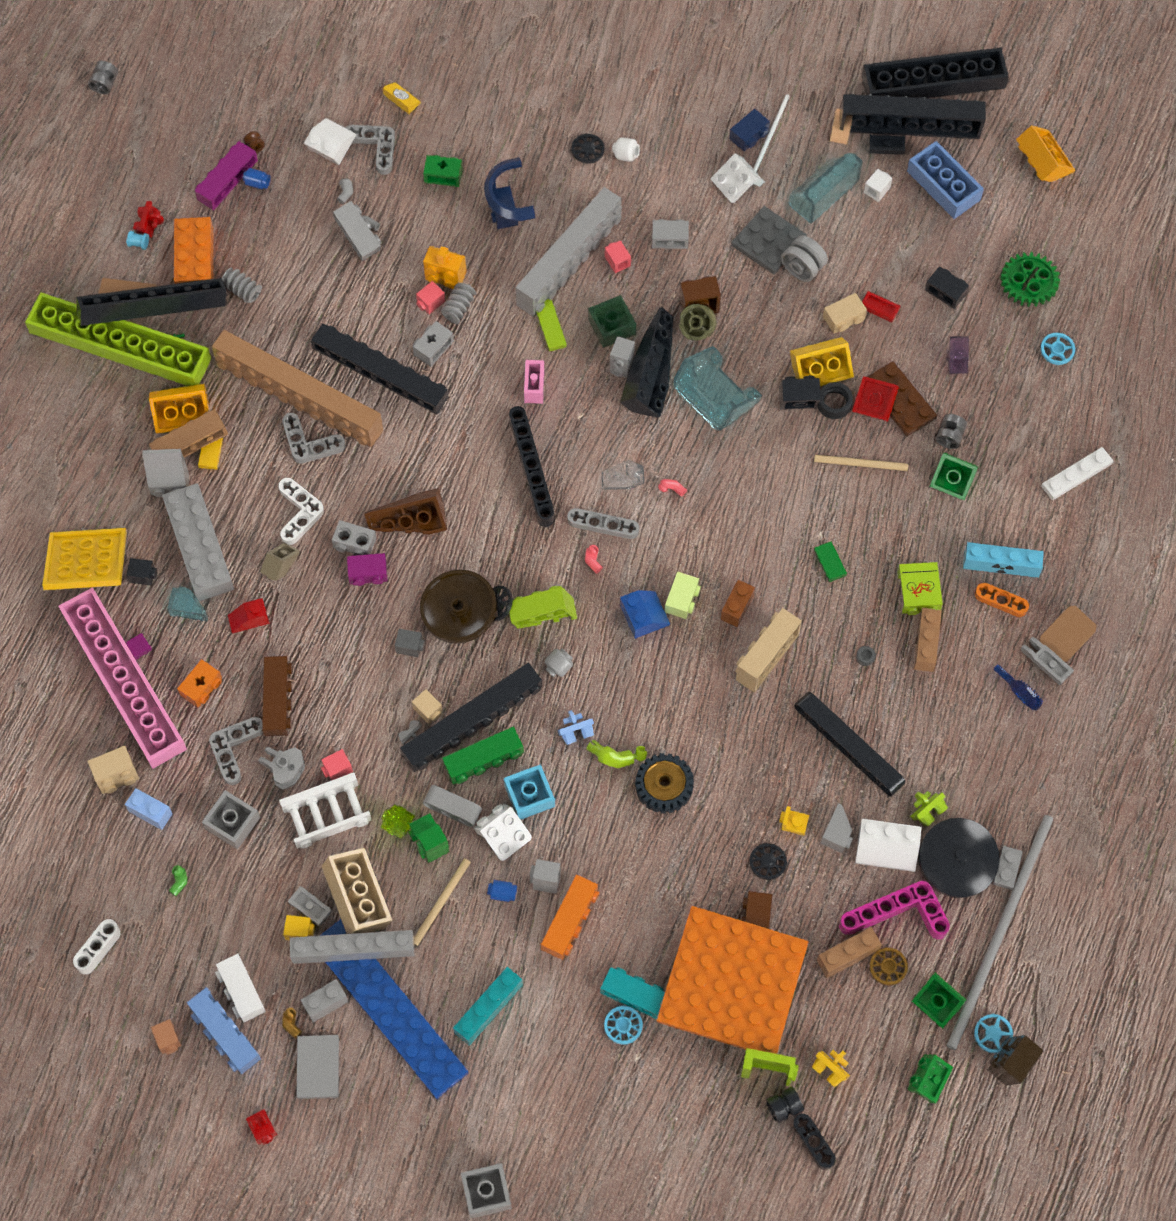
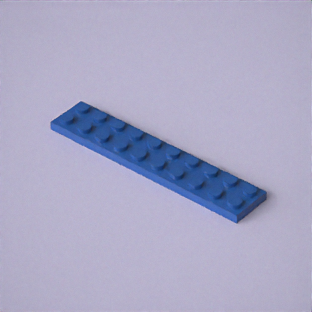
(399, 1020)

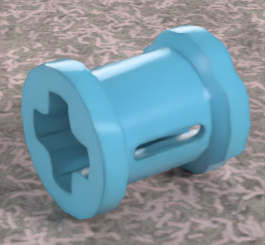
(138, 240)

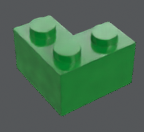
(429, 837)

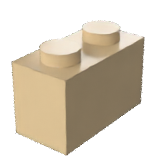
(844, 313)

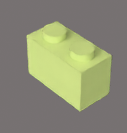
(682, 595)

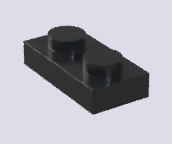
(887, 144)

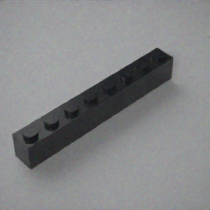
(150, 301)
(380, 368)
(471, 717)

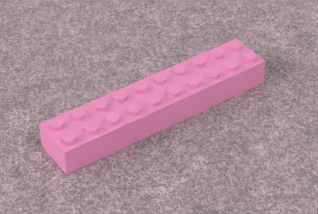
(122, 678)

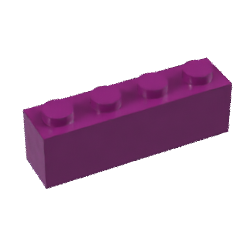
(225, 175)

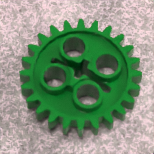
(1044, 288)

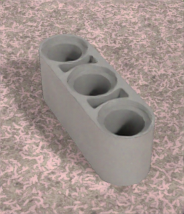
(452, 806)

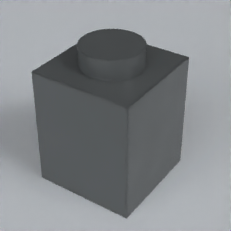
(409, 643)

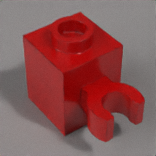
(261, 1127)

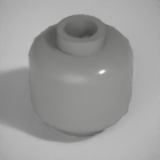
(558, 662)

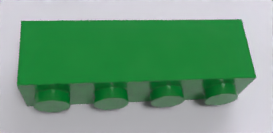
(483, 755)

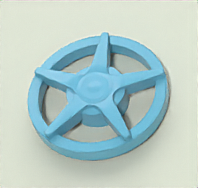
(1057, 348)
(993, 1033)

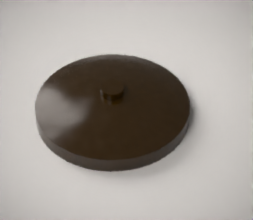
(458, 606)

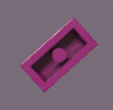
(367, 569)

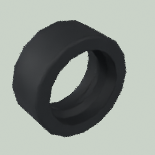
(839, 388)

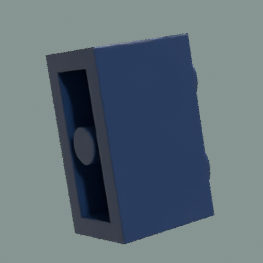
(749, 130)

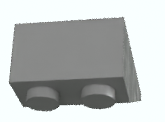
(165, 471)

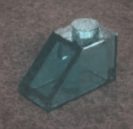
(185, 605)

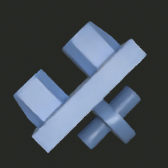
(584, 726)

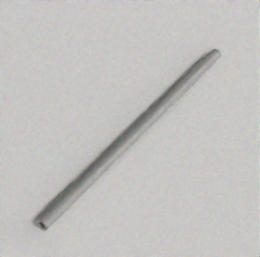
(999, 933)

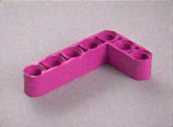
(897, 907)

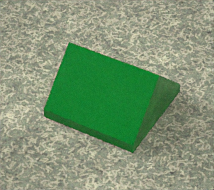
(954, 476)
(939, 1000)

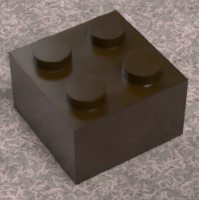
(1015, 1060)

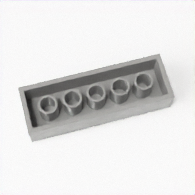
(198, 542)

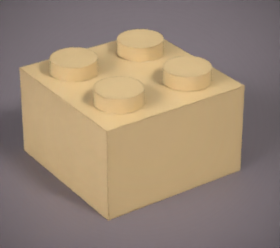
(113, 770)

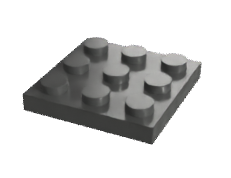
(766, 239)

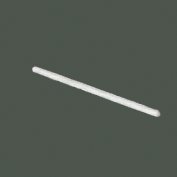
(771, 132)

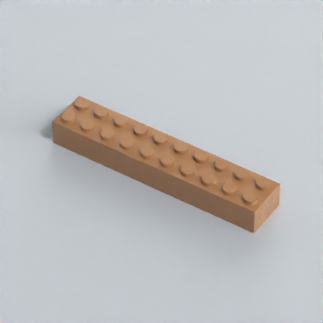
(297, 389)

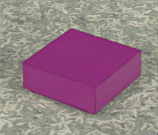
(138, 646)

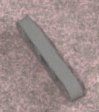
(602, 527)

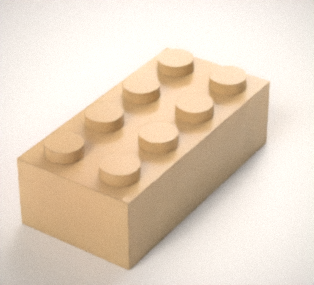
(768, 649)
(356, 892)

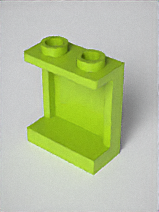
(770, 1062)

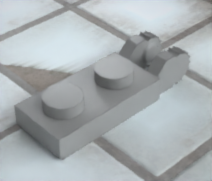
(1048, 661)

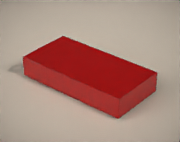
(880, 306)

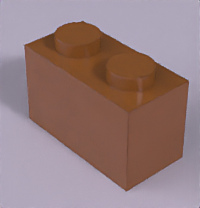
(737, 603)

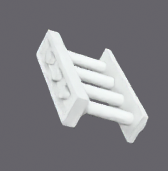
(328, 791)

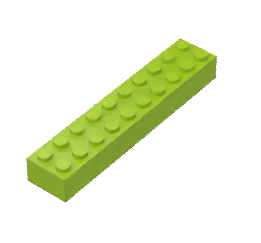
(120, 342)

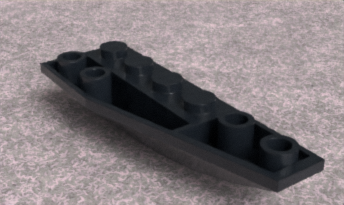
(650, 369)

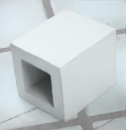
(878, 185)

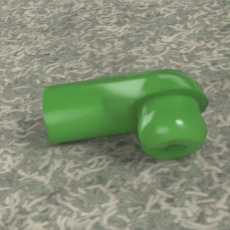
(180, 880)

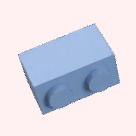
(148, 809)

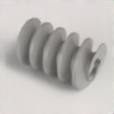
(241, 286)
(457, 302)

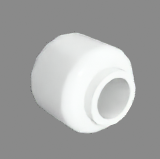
(626, 149)

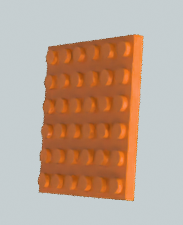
(732, 981)

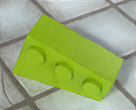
(542, 606)

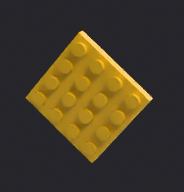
(84, 559)

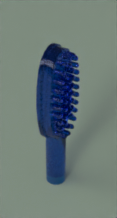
(1020, 689)

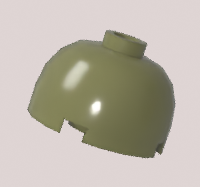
(697, 322)

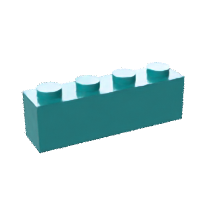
(633, 992)
(488, 1006)

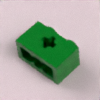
(443, 170)

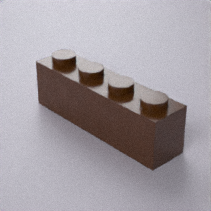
(276, 696)
(757, 908)

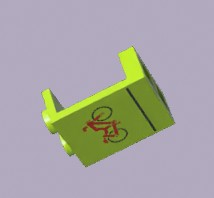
(920, 587)

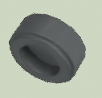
(865, 655)

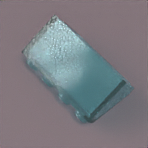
(826, 186)

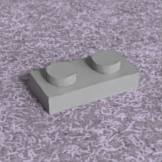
(1008, 867)
(309, 906)

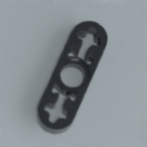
(827, 1151)

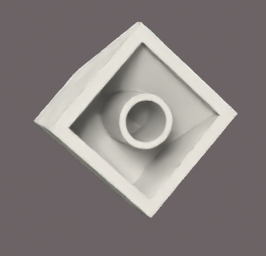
(330, 140)

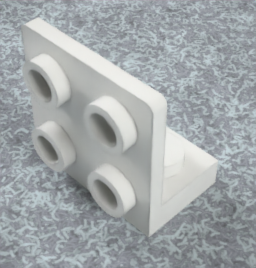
(736, 178)

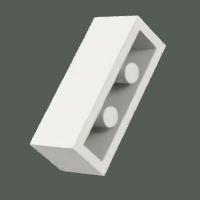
(239, 988)

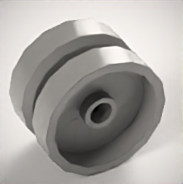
(804, 258)

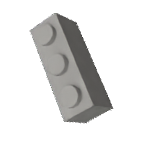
(357, 230)

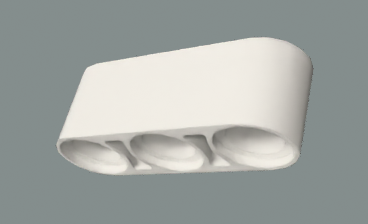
(98, 936)

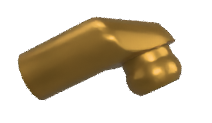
(288, 1022)

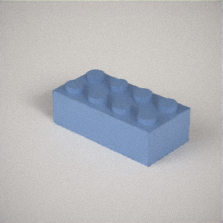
(945, 179)

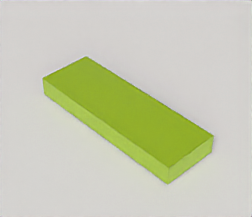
(551, 327)

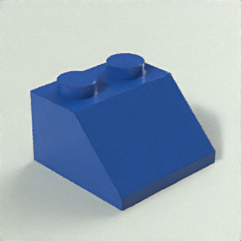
(643, 612)

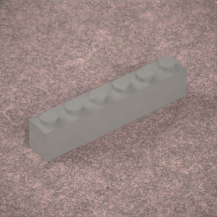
(352, 946)

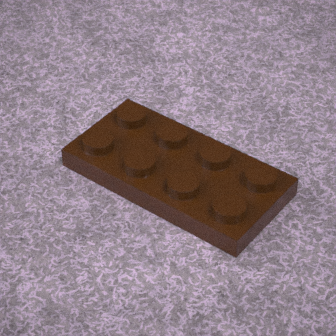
(910, 408)

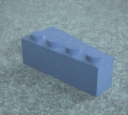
(223, 1031)

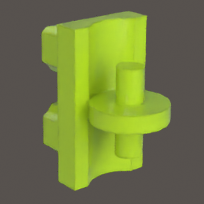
(934, 802)

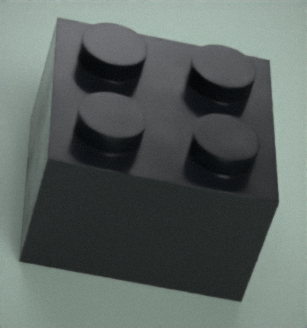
(799, 393)

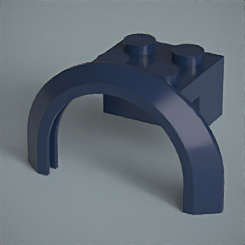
(501, 199)

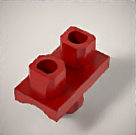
(149, 217)

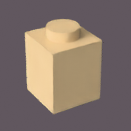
(427, 706)

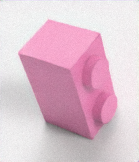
(534, 381)

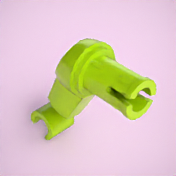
(616, 759)

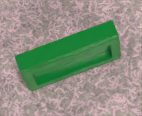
(830, 561)

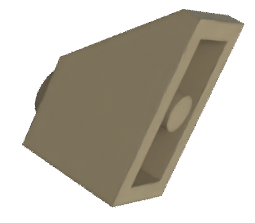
(279, 561)

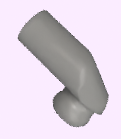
(347, 190)

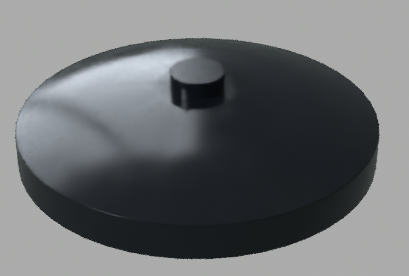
(959, 858)

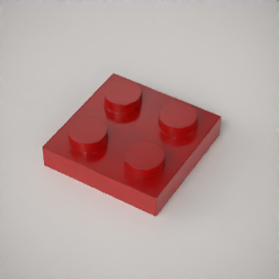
(875, 398)

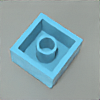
(529, 792)

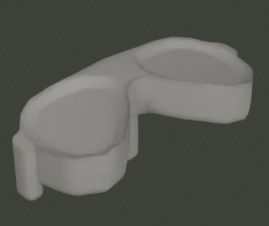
(406, 734)

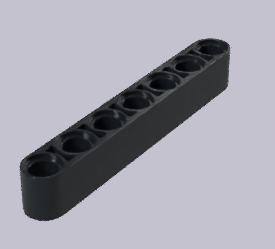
(531, 474)
(849, 744)

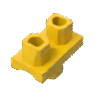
(838, 1074)

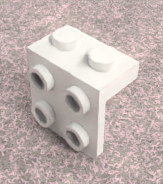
(503, 831)

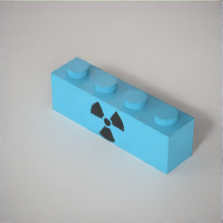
(1003, 559)

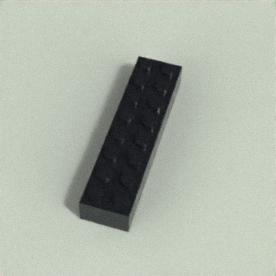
(937, 75)
(914, 116)

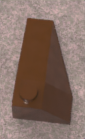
(415, 513)

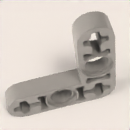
(378, 138)
(308, 447)
(228, 741)

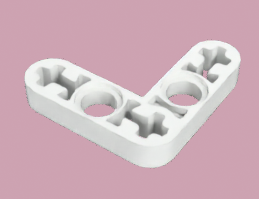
(305, 510)

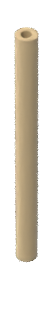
(861, 462)
(441, 901)

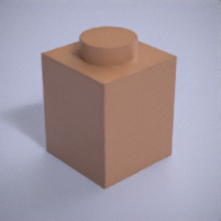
(166, 1037)

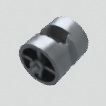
(103, 77)
(951, 431)

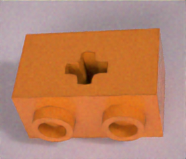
(200, 674)

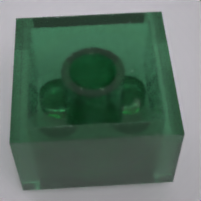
(611, 320)

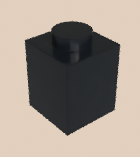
(141, 571)

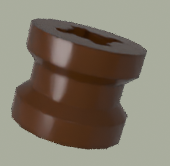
(253, 141)

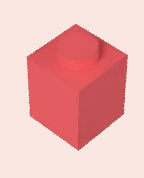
(617, 256)
(430, 298)
(336, 765)

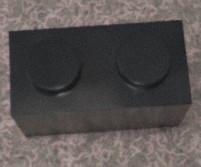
(947, 287)

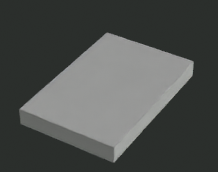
(318, 1066)

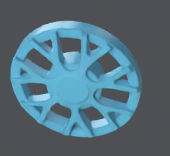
(623, 1025)

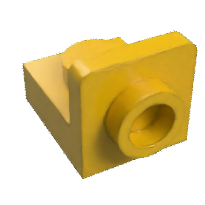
(794, 821)

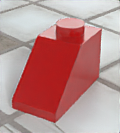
(248, 616)

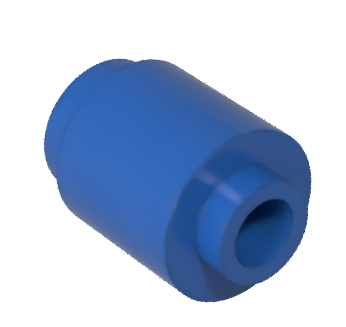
(256, 178)
(502, 891)

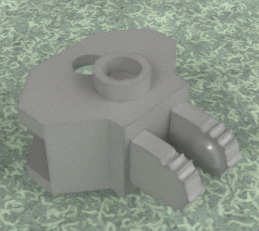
(286, 766)

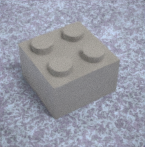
(231, 819)
(486, 1190)

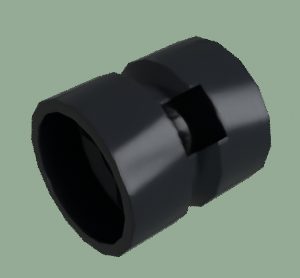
(785, 1104)

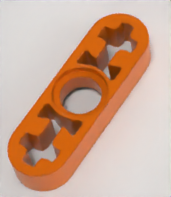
(999, 592)

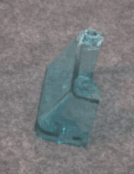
(712, 390)

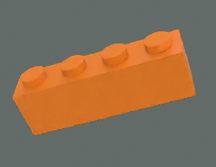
(569, 917)

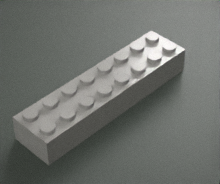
(569, 252)

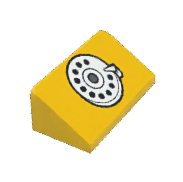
(401, 97)

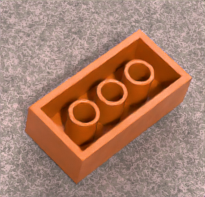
(193, 249)

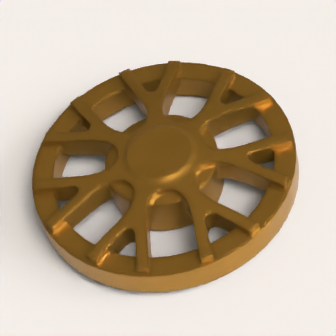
(888, 966)

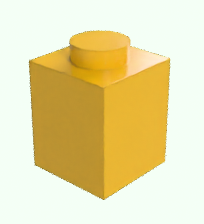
(298, 927)

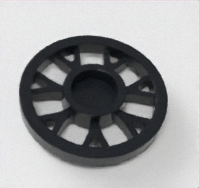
(588, 148)
(501, 602)
(768, 861)

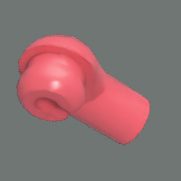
(672, 484)
(591, 557)

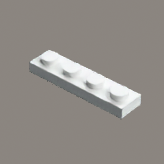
(1077, 473)

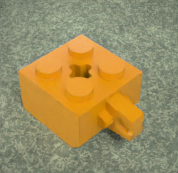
(444, 267)

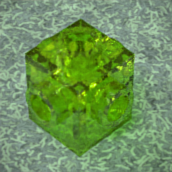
(397, 821)

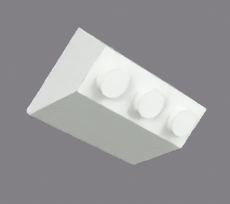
(888, 845)

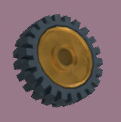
(664, 797)

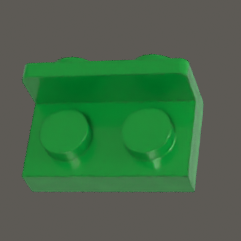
(930, 1077)

